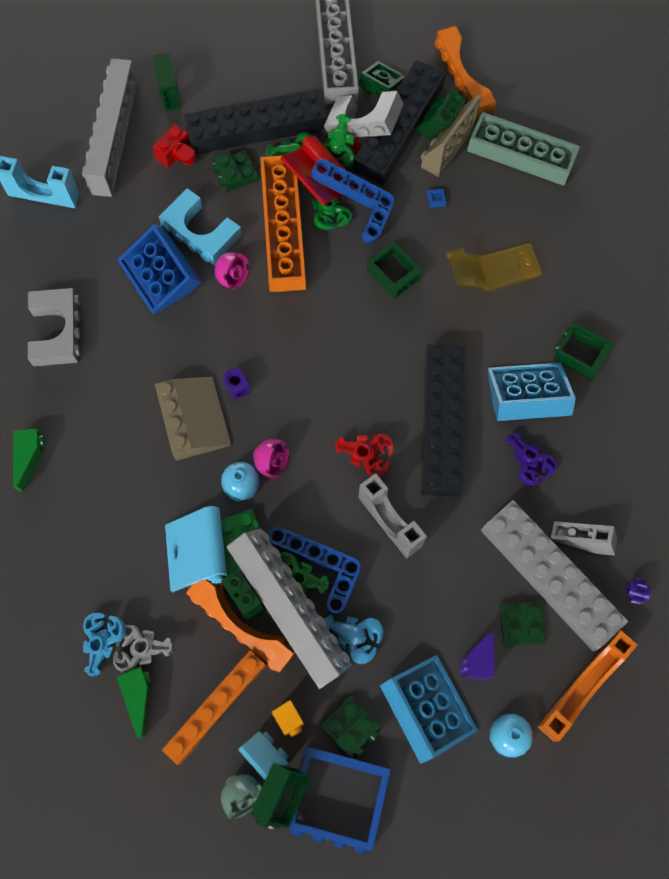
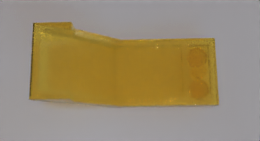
(494, 269)

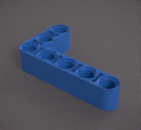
(358, 195)
(321, 561)

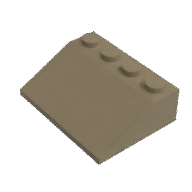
(451, 139)
(192, 416)

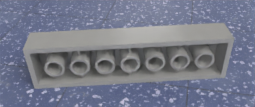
(336, 50)
(110, 128)
(554, 576)
(289, 606)

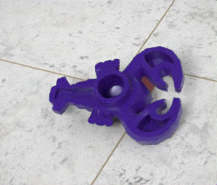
(530, 459)

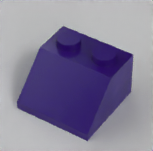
(479, 661)

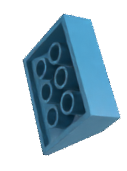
(530, 391)
(428, 709)

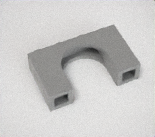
(377, 123)
(65, 346)
(374, 497)

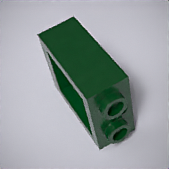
(166, 82)
(439, 115)
(404, 283)
(590, 339)
(242, 595)
(280, 796)

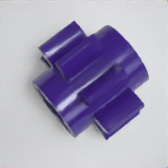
(638, 591)

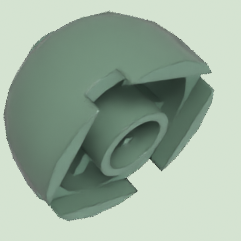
(239, 795)

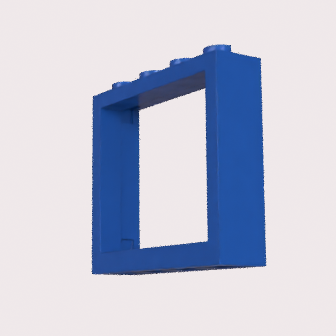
(341, 840)

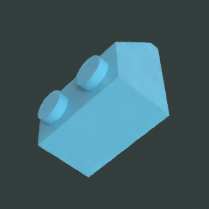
(262, 753)

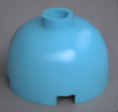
(240, 481)
(511, 735)

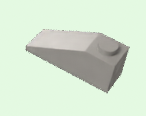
(587, 537)

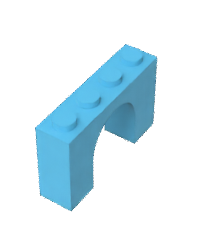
(59, 191)
(209, 246)

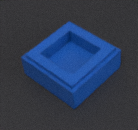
(436, 198)

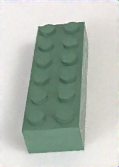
(523, 148)

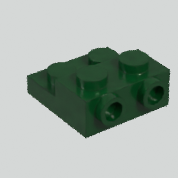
(380, 79)
(234, 170)
(351, 727)

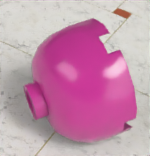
(231, 270)
(271, 457)

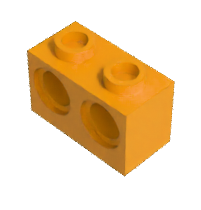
(288, 719)

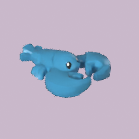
(354, 635)
(101, 641)

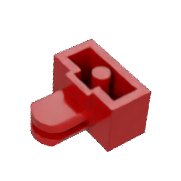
(174, 147)

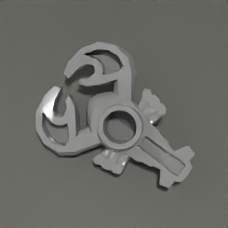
(140, 649)

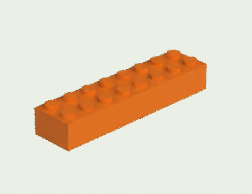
(282, 226)

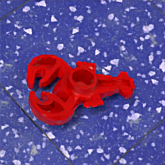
(367, 452)

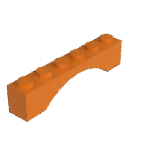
(449, 44)
(271, 648)
(572, 702)
(213, 708)

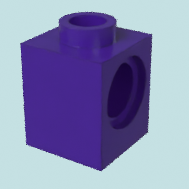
(239, 390)

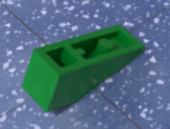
(26, 454)
(136, 694)

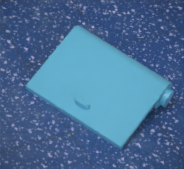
(196, 549)

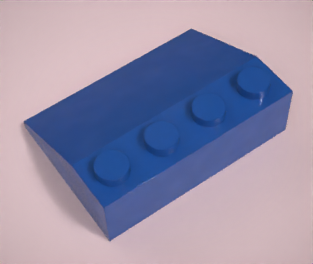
(158, 269)

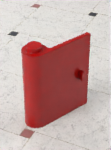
(302, 162)

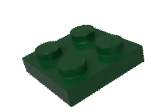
(522, 624)

